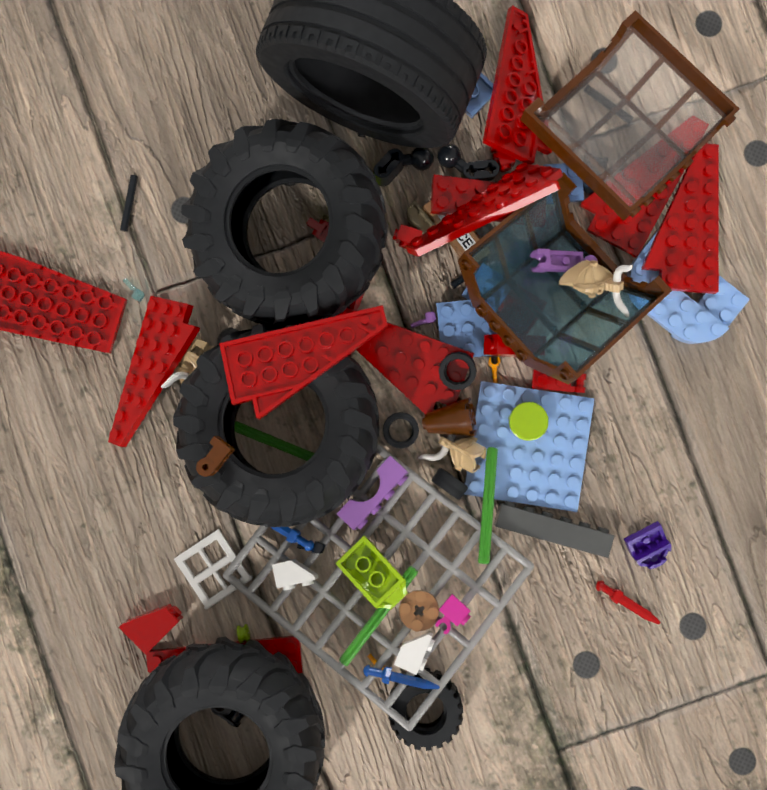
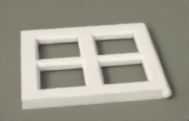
(212, 569)

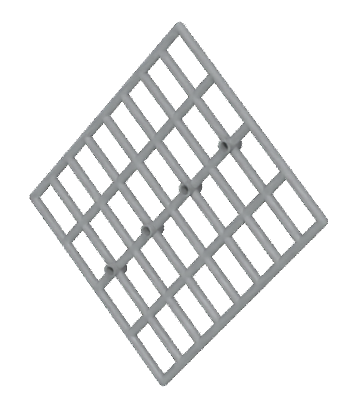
(346, 609)

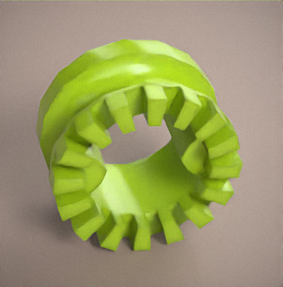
(242, 633)

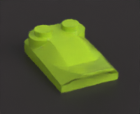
(373, 574)

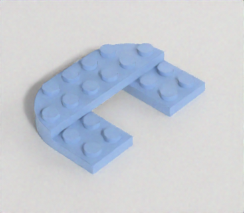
(682, 316)

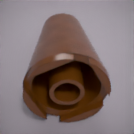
(452, 419)

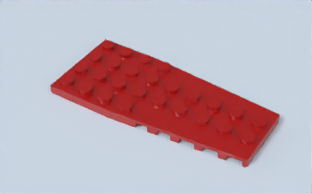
(56, 306)

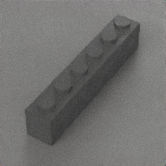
(554, 530)

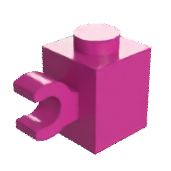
(454, 612)

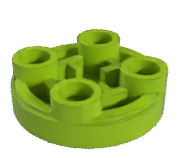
(528, 421)

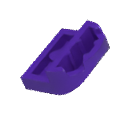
(649, 546)

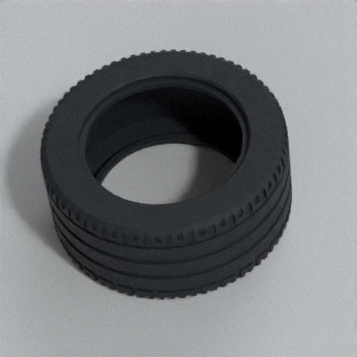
(377, 64)

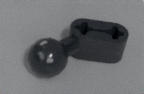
(450, 156)
(395, 160)

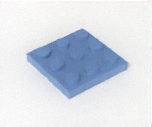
(462, 326)

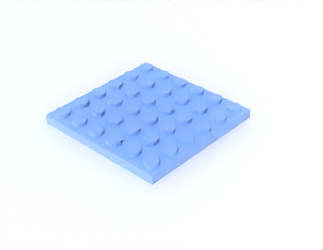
(535, 471)

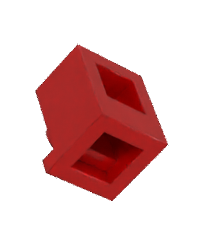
(504, 161)
(405, 235)

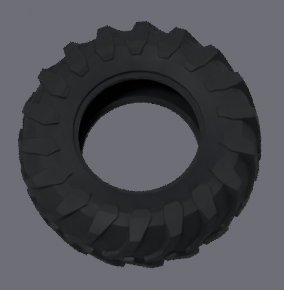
(235, 182)
(287, 497)
(222, 677)

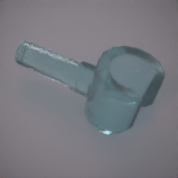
(137, 294)

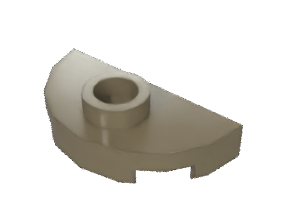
(418, 218)

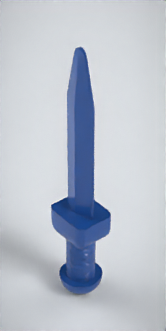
(293, 536)
(388, 675)

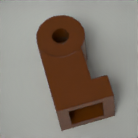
(215, 458)

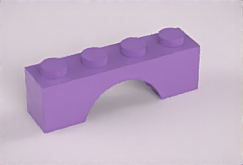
(356, 513)

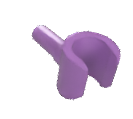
(430, 317)

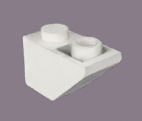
(291, 573)
(413, 652)

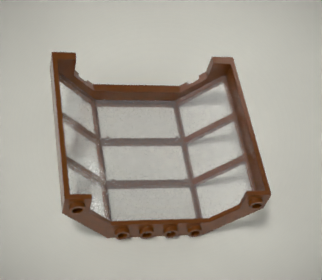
(631, 117)

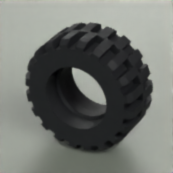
(431, 733)

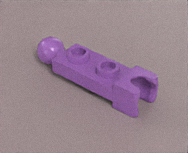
(557, 261)

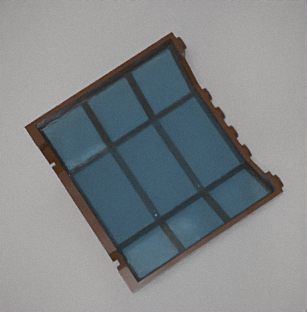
(535, 316)

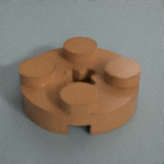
(407, 609)

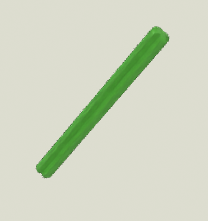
(272, 441)
(488, 505)
(372, 624)

